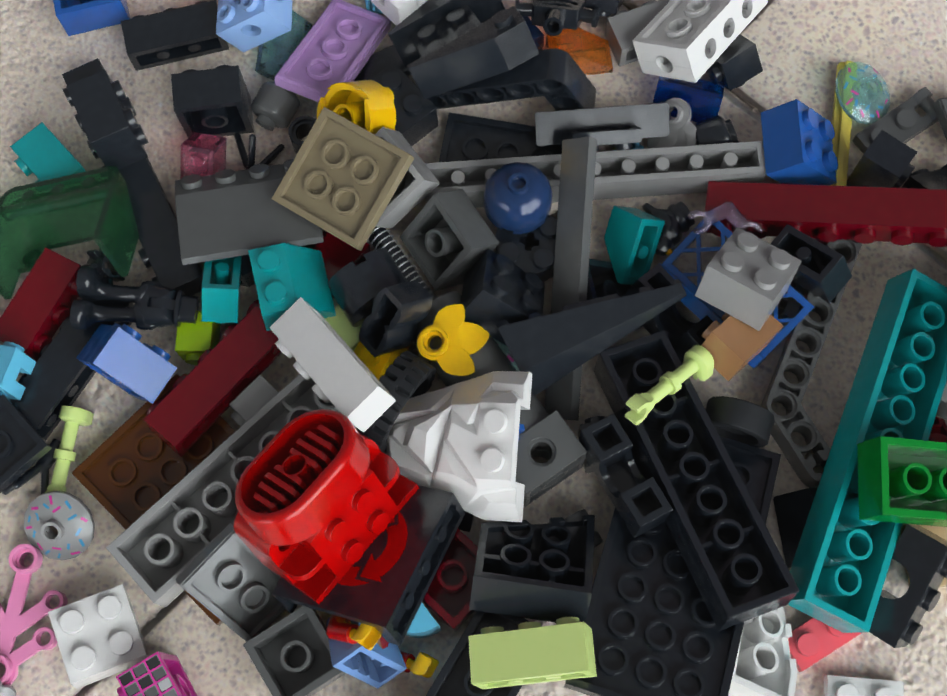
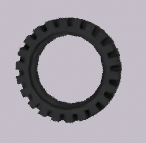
(403, 379)

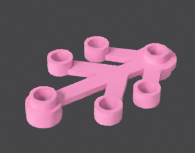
(14, 622)

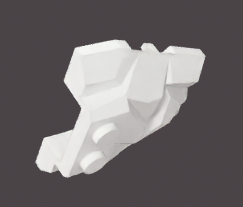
(467, 442)

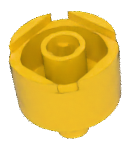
(362, 103)

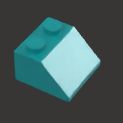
(286, 274)

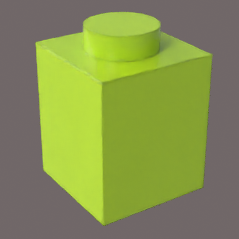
(196, 338)

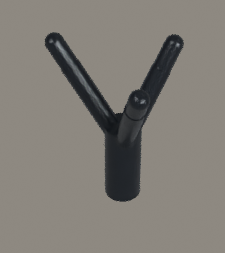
(249, 160)
(42, 466)

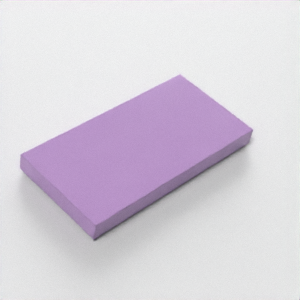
(333, 50)

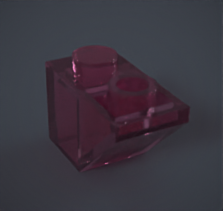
(203, 155)

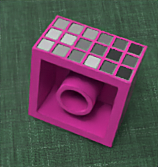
(156, 676)

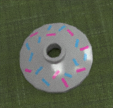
(70, 519)

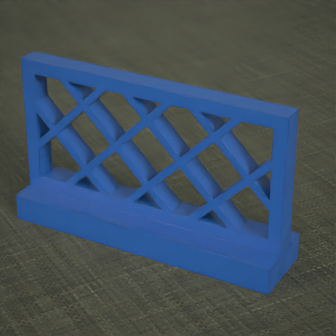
(702, 308)

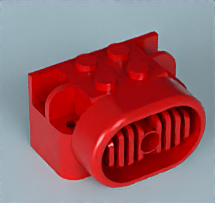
(317, 500)

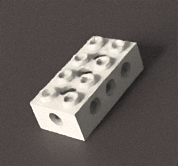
(692, 36)

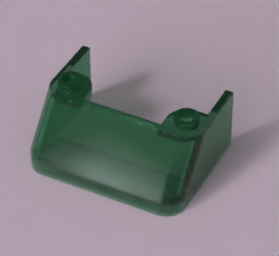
(62, 214)

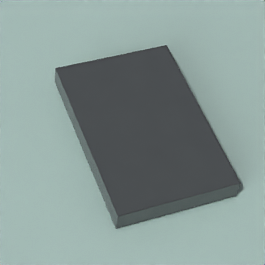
(233, 585)

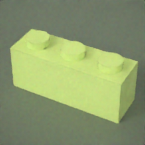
(532, 654)

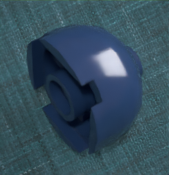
(517, 197)

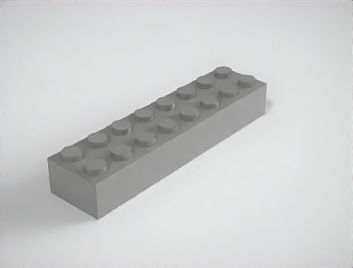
(204, 501)

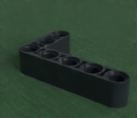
(547, 74)

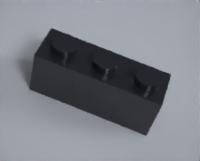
(172, 35)

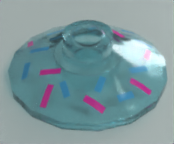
(862, 92)

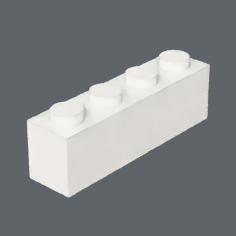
(331, 365)

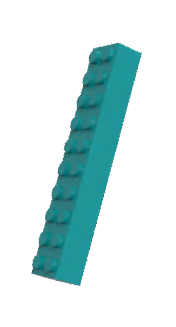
(895, 395)

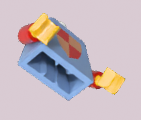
(368, 656)

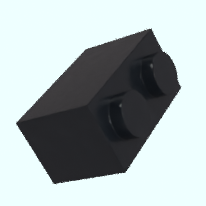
(883, 164)
(821, 269)

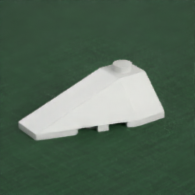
(764, 658)

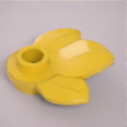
(458, 341)

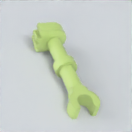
(696, 363)
(64, 455)

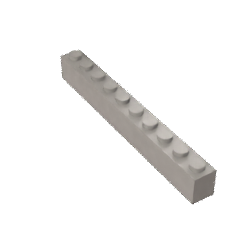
(623, 171)

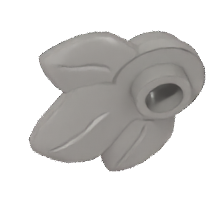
(681, 128)

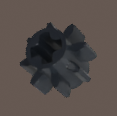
(97, 260)

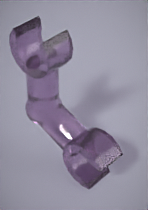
(726, 210)

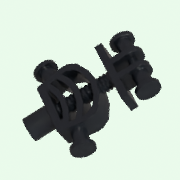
(558, 14)

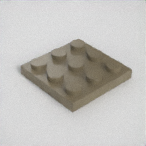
(343, 178)

